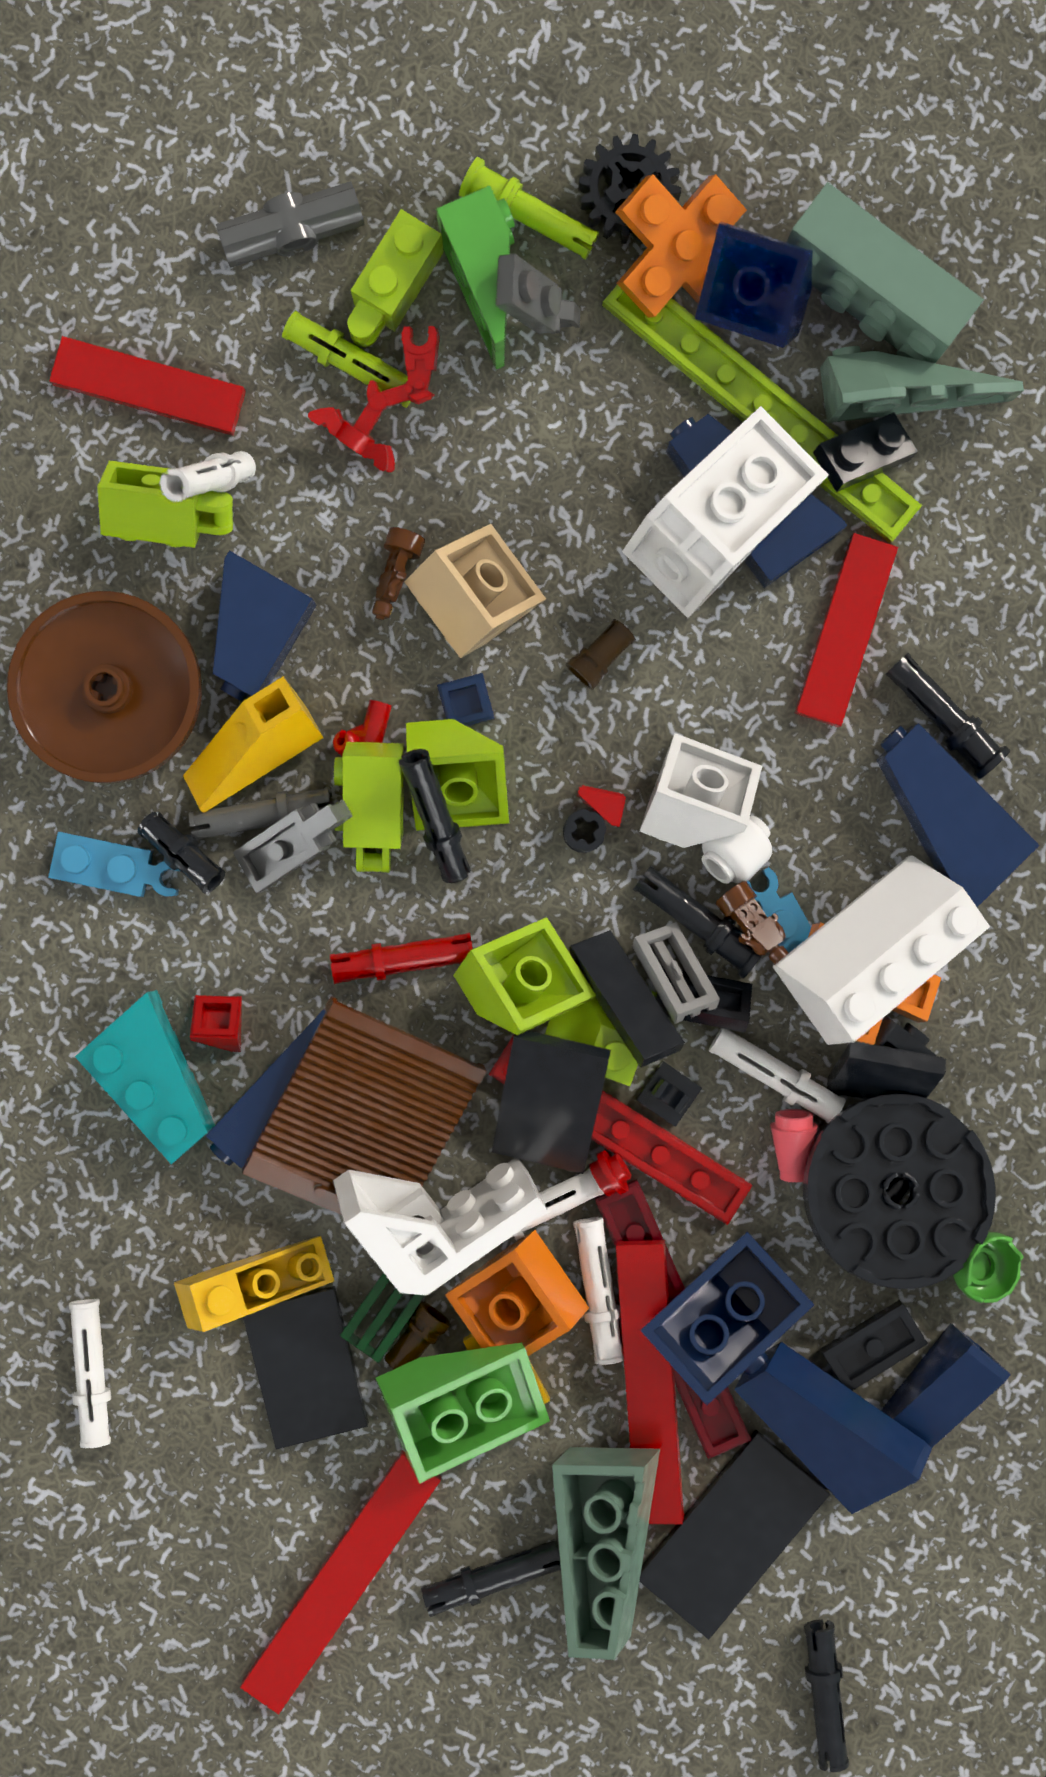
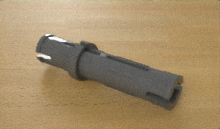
(254, 814)

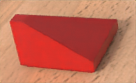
(604, 802)
(217, 1022)

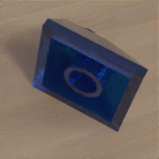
(756, 285)

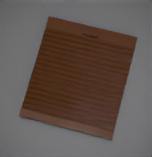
(361, 1104)

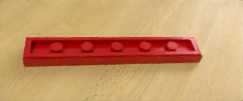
(659, 1154)
(647, 1373)
(338, 1585)

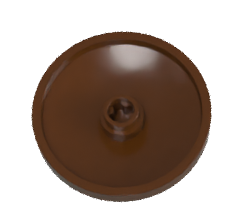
(104, 687)

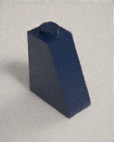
(255, 626)
(945, 1386)

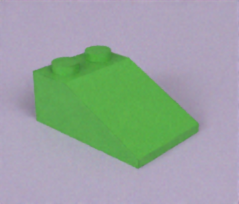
(473, 237)
(461, 1405)

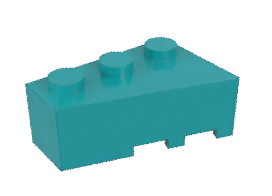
(149, 1077)

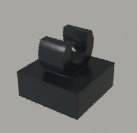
(669, 1093)

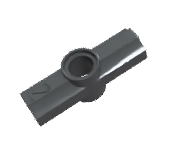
(290, 224)

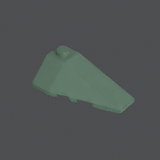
(883, 383)

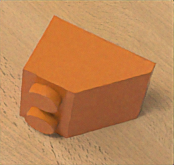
(518, 1298)

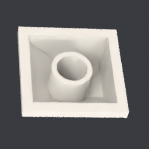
(700, 794)

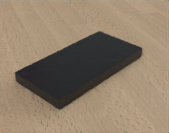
(732, 1534)

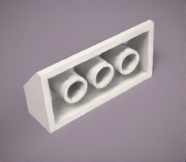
(880, 949)

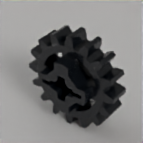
(621, 166)

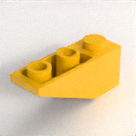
(252, 743)
(252, 1284)

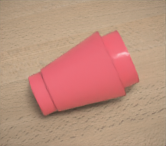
(793, 1139)

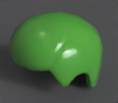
(991, 1283)

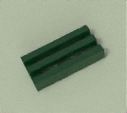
(363, 1342)

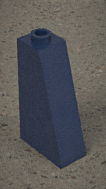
(794, 539)
(952, 815)
(242, 1125)
(832, 1429)

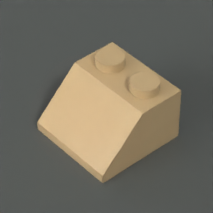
(474, 589)

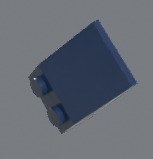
(727, 1318)

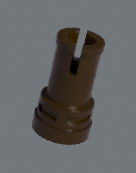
(593, 662)
(423, 1329)

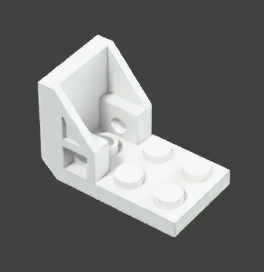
(723, 511)
(432, 1250)

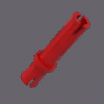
(399, 958)

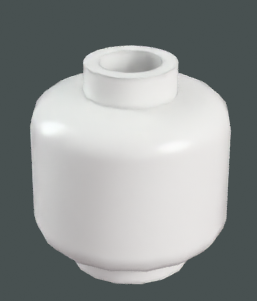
(738, 855)

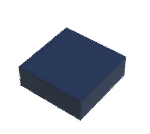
(466, 700)

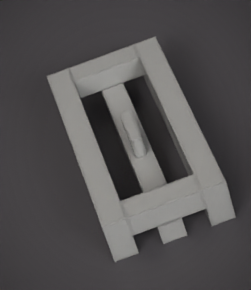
(691, 1006)

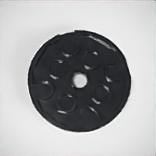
(947, 1203)

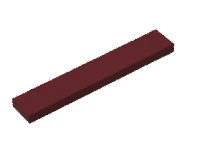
(719, 1422)

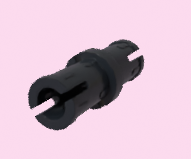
(181, 852)

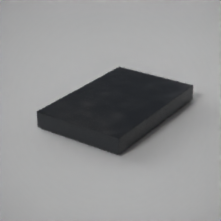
(550, 1100)
(305, 1368)

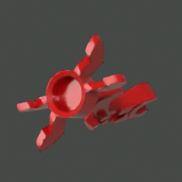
(419, 365)

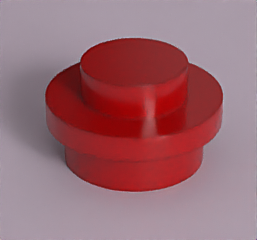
(610, 1173)

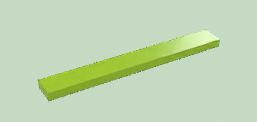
(744, 389)

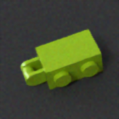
(393, 277)
(138, 510)
(376, 800)

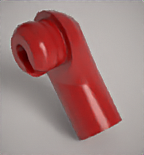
(370, 731)

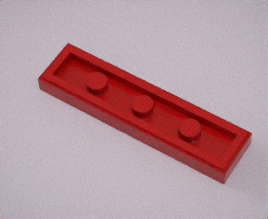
(147, 385)
(846, 630)

